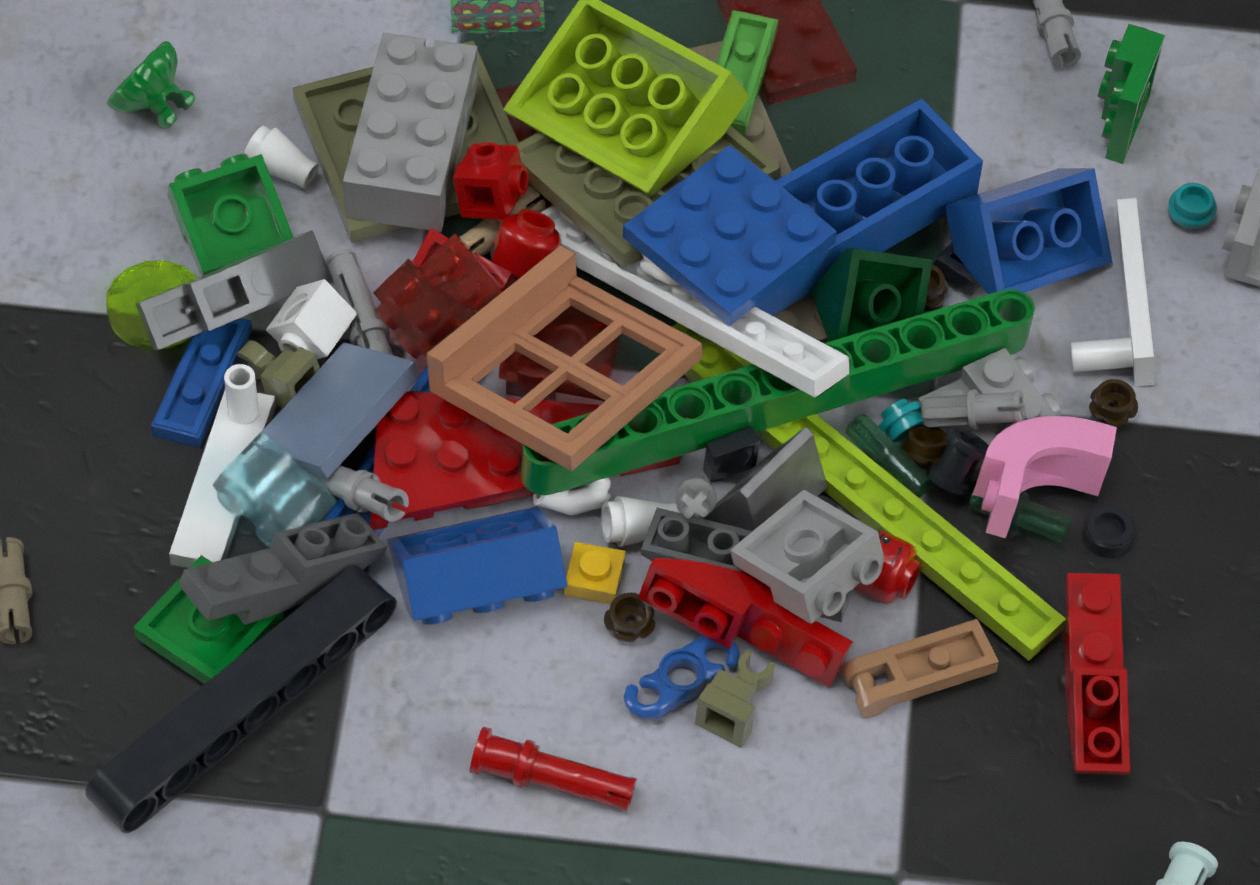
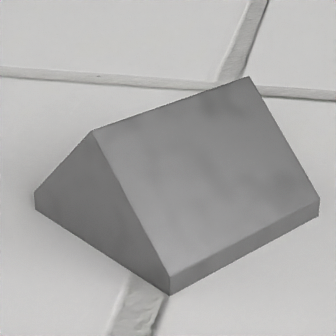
(772, 484)

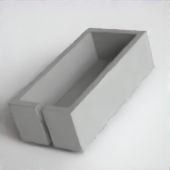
(411, 132)

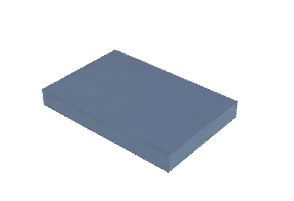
(340, 406)

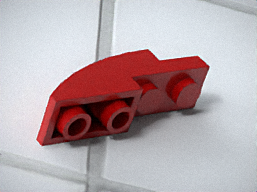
(734, 605)
(1096, 675)

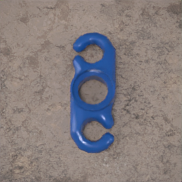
(673, 695)

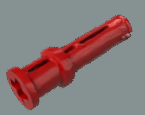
(527, 764)

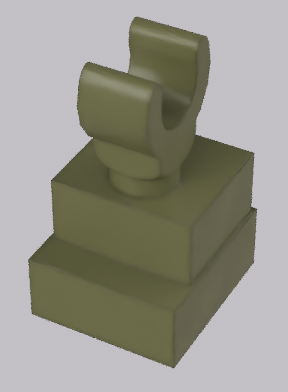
(280, 375)
(727, 701)

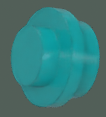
(1192, 206)
(900, 418)

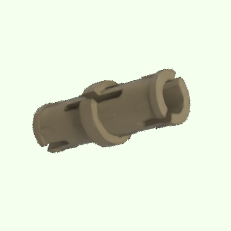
(14, 593)

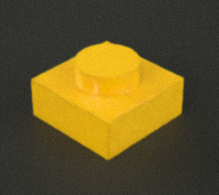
(594, 573)

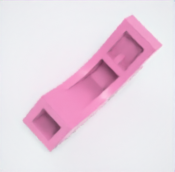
(1039, 453)

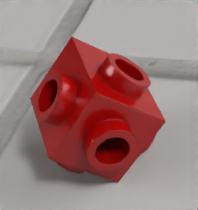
(490, 180)

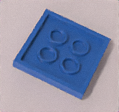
(729, 235)

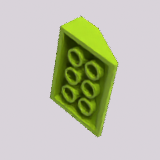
(626, 97)

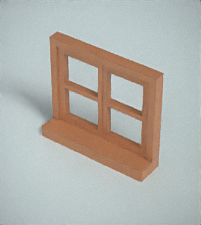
(509, 326)

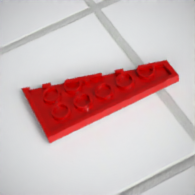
(454, 458)

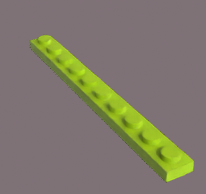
(886, 504)

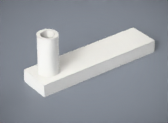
(1138, 348)
(205, 523)

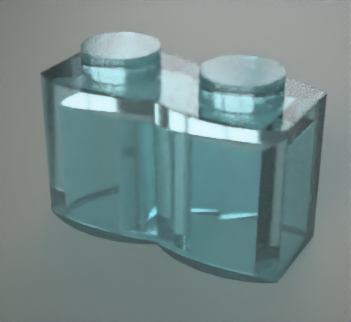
(271, 490)

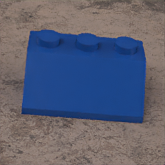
(1031, 230)
(478, 565)

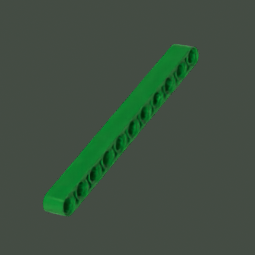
(752, 397)

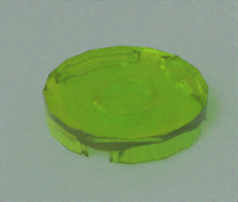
(136, 285)

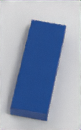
(200, 383)

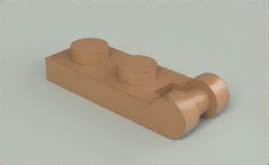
(920, 667)

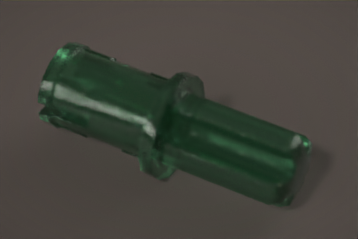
(888, 454)
(1033, 518)

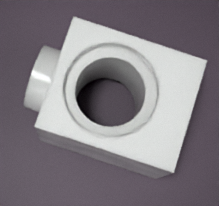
(312, 319)

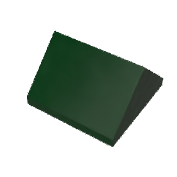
(870, 291)

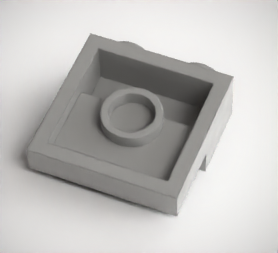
(998, 375)
(810, 556)

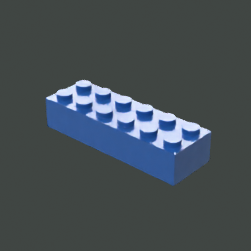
(880, 189)

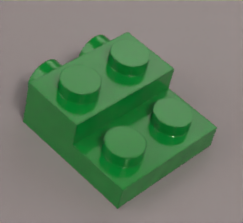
(1128, 86)
(228, 211)

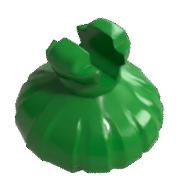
(152, 86)

